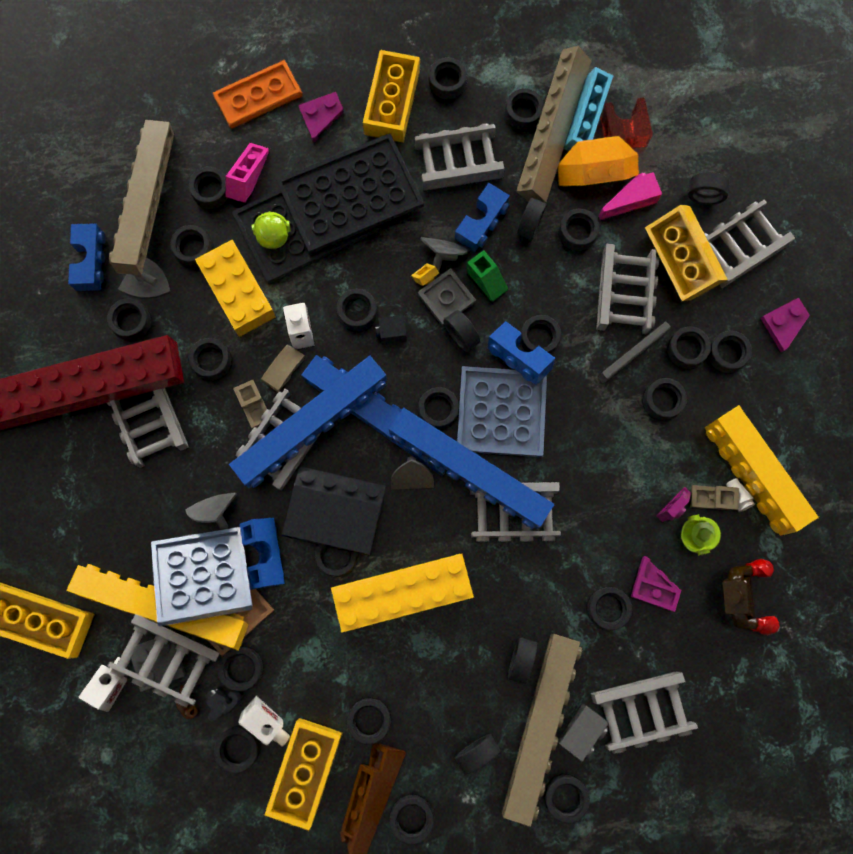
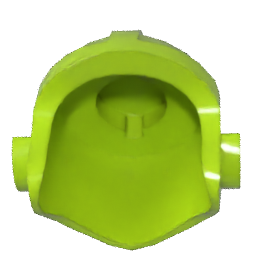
(271, 230)
(700, 534)

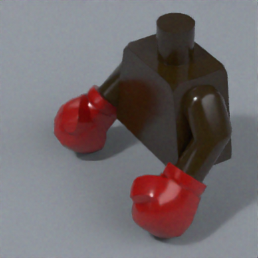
(739, 597)

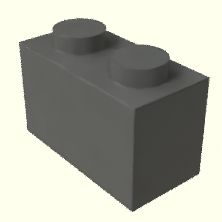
(583, 732)

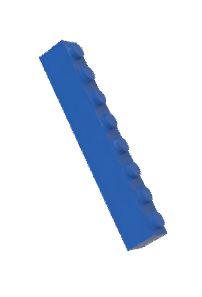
(373, 412)
(309, 422)
(470, 468)

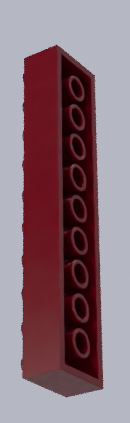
(89, 381)

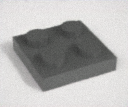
(446, 296)
(160, 665)

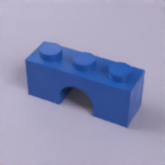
(473, 232)
(88, 273)
(531, 365)
(263, 536)

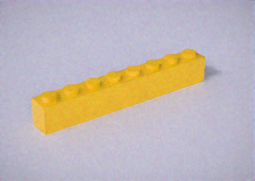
(138, 600)

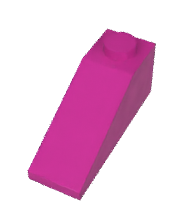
(245, 172)
(636, 194)

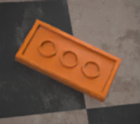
(257, 94)

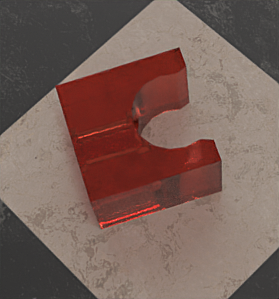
(635, 131)

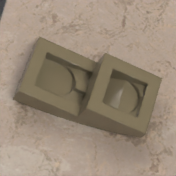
(282, 367)
(251, 402)
(714, 497)

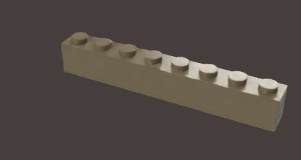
(554, 124)
(142, 198)
(540, 730)

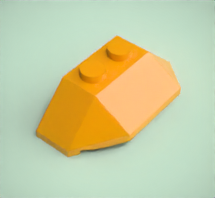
(598, 162)

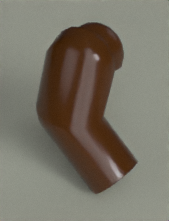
(189, 712)

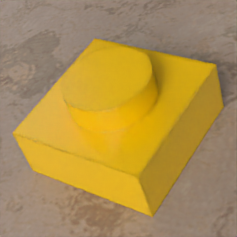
(425, 274)

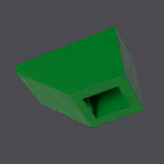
(487, 276)

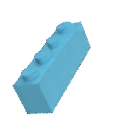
(589, 107)

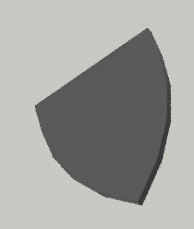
(444, 250)
(150, 284)
(412, 476)
(211, 510)

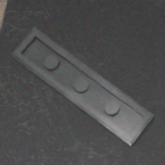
(634, 352)

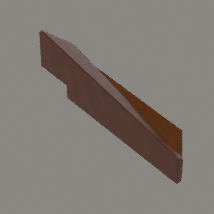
(370, 797)

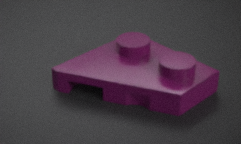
(321, 113)
(785, 322)
(675, 507)
(654, 587)

